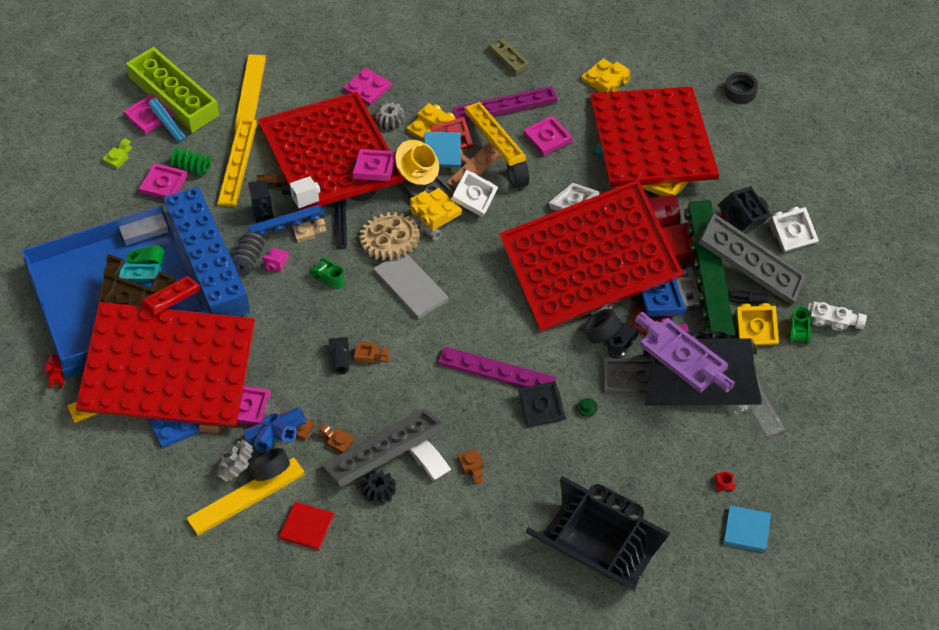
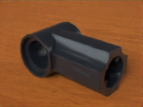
(339, 353)

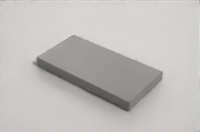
(411, 285)

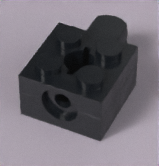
(750, 208)

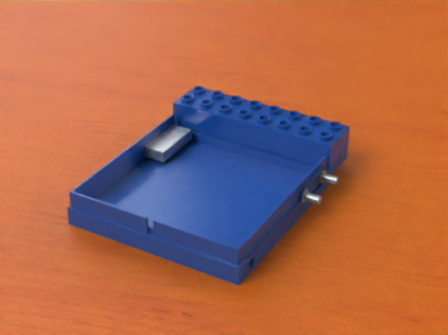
(71, 269)

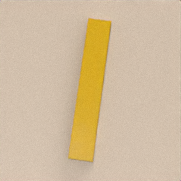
(251, 88)
(495, 134)
(237, 163)
(242, 499)

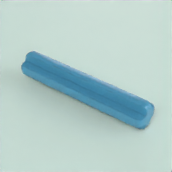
(167, 121)

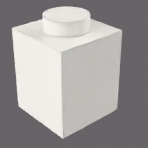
(304, 191)

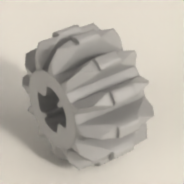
(389, 115)

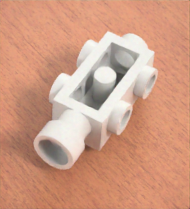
(831, 317)

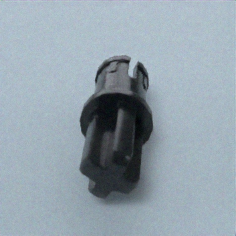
(748, 297)

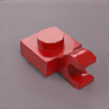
(52, 369)

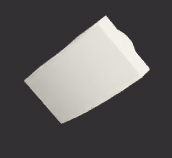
(430, 459)

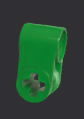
(149, 255)
(328, 273)
(800, 328)

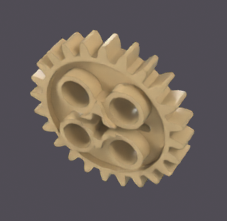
(389, 236)

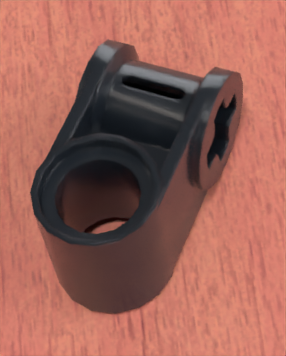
(622, 340)

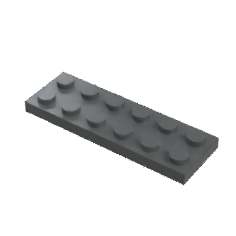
(752, 259)
(382, 447)

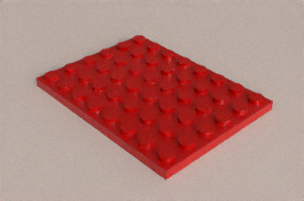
(653, 136)
(325, 144)
(590, 255)
(166, 365)

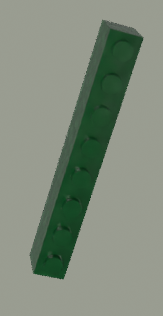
(710, 272)

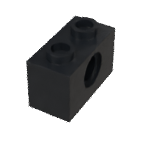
(261, 200)

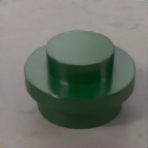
(587, 407)

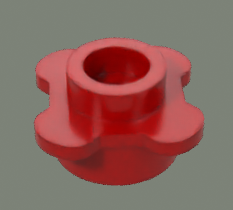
(724, 476)

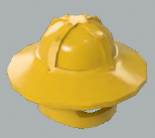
(417, 162)

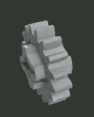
(234, 460)

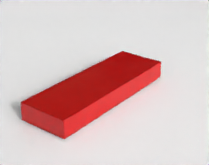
(170, 295)

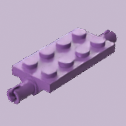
(683, 354)

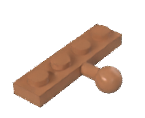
(477, 164)

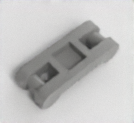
(688, 288)

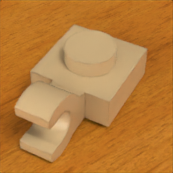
(307, 231)

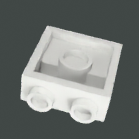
(474, 193)
(571, 195)
(793, 229)

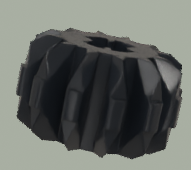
(373, 492)

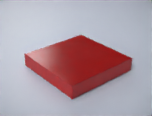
(306, 526)

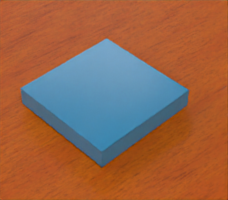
(446, 147)
(747, 528)

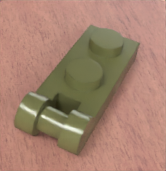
(509, 56)

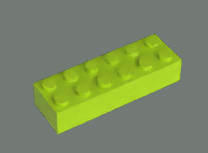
(173, 88)

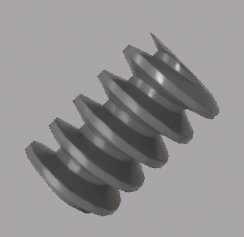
(247, 252)

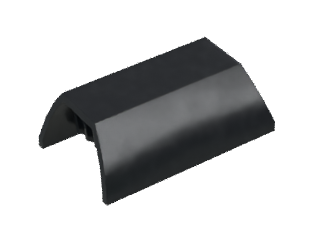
(670, 389)
(602, 535)

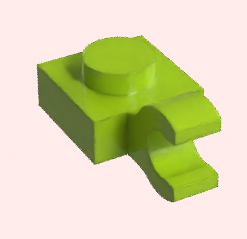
(117, 157)

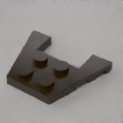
(125, 292)

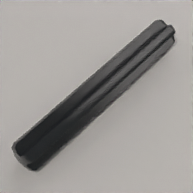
(341, 225)

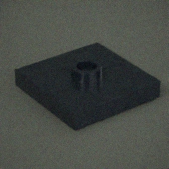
(541, 404)

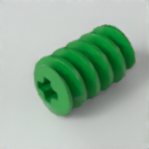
(190, 161)

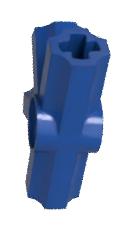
(275, 428)

